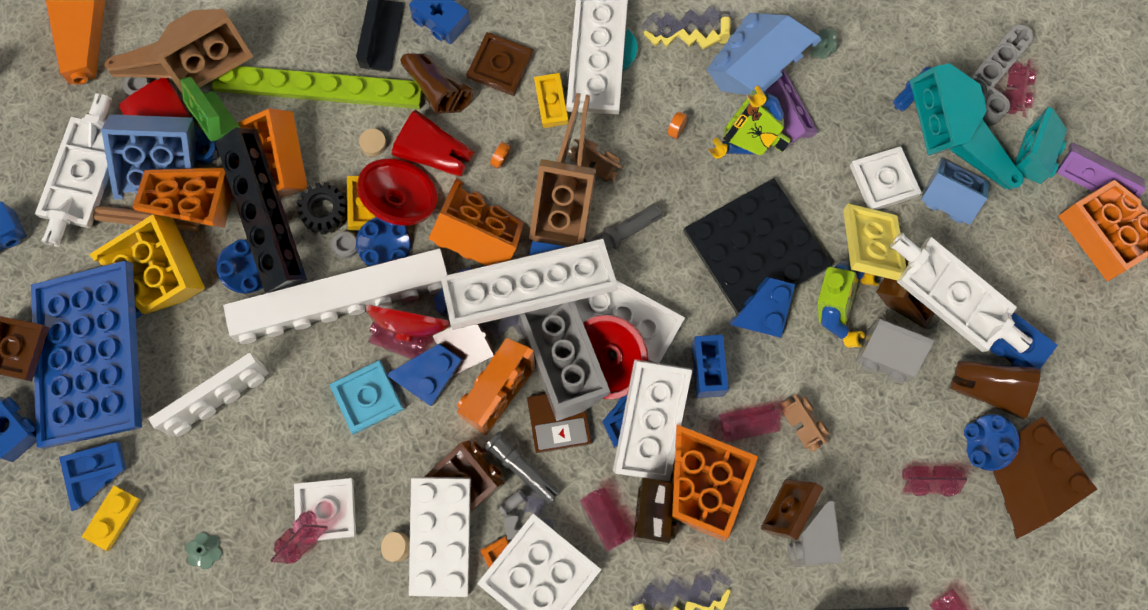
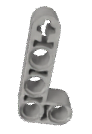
(995, 69)

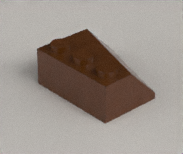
(1041, 479)

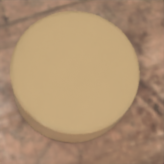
(372, 142)
(395, 547)

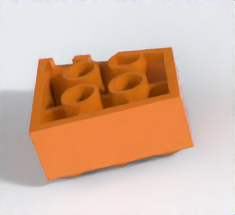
(186, 194)
(475, 228)

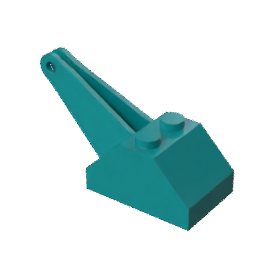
(952, 119)

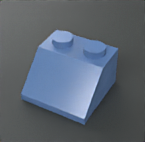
(955, 191)

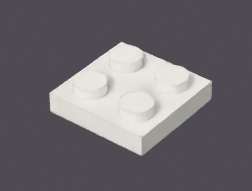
(885, 179)
(332, 503)

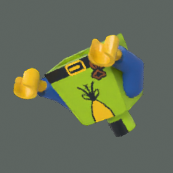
(753, 127)
(837, 301)

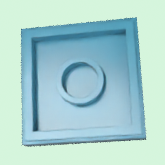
(366, 397)

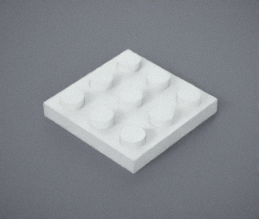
(538, 571)

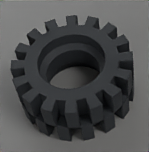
(315, 195)

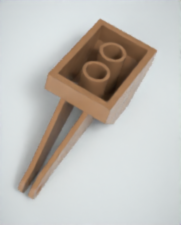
(194, 46)
(564, 192)

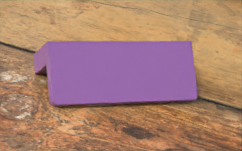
(796, 118)
(1095, 172)

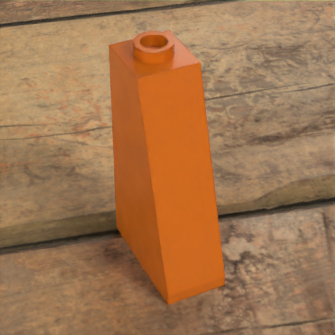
(76, 37)

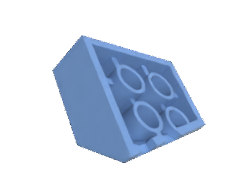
(759, 52)
(146, 144)

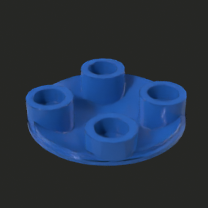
(382, 242)
(238, 269)
(991, 442)

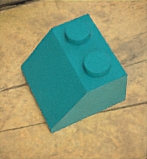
(1041, 147)

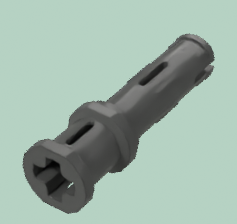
(614, 235)
(512, 459)

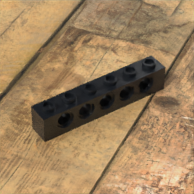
(260, 210)

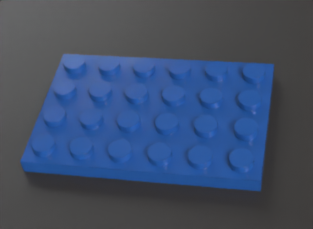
(90, 356)

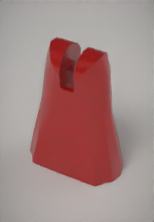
(431, 146)

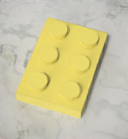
(869, 242)

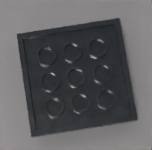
(756, 240)

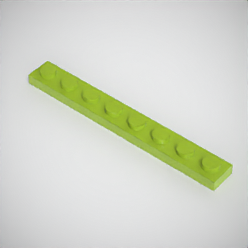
(320, 87)

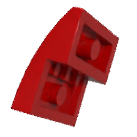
(155, 99)

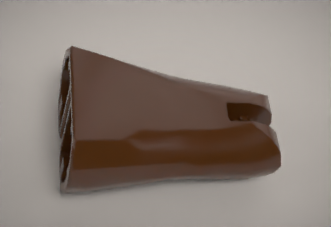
(440, 89)
(1003, 387)

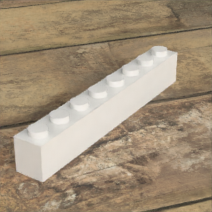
(335, 296)

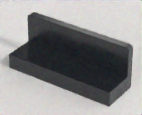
(379, 34)

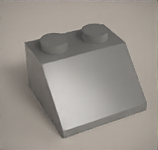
(893, 351)
(818, 540)

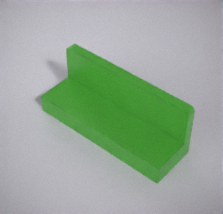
(207, 110)

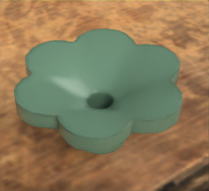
(826, 45)
(209, 554)

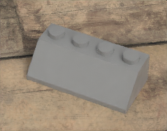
(564, 359)

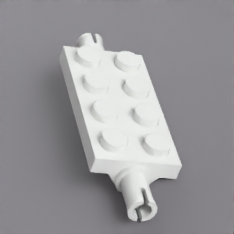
(77, 174)
(958, 295)

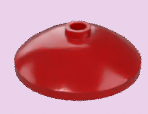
(396, 192)
(406, 324)
(616, 334)

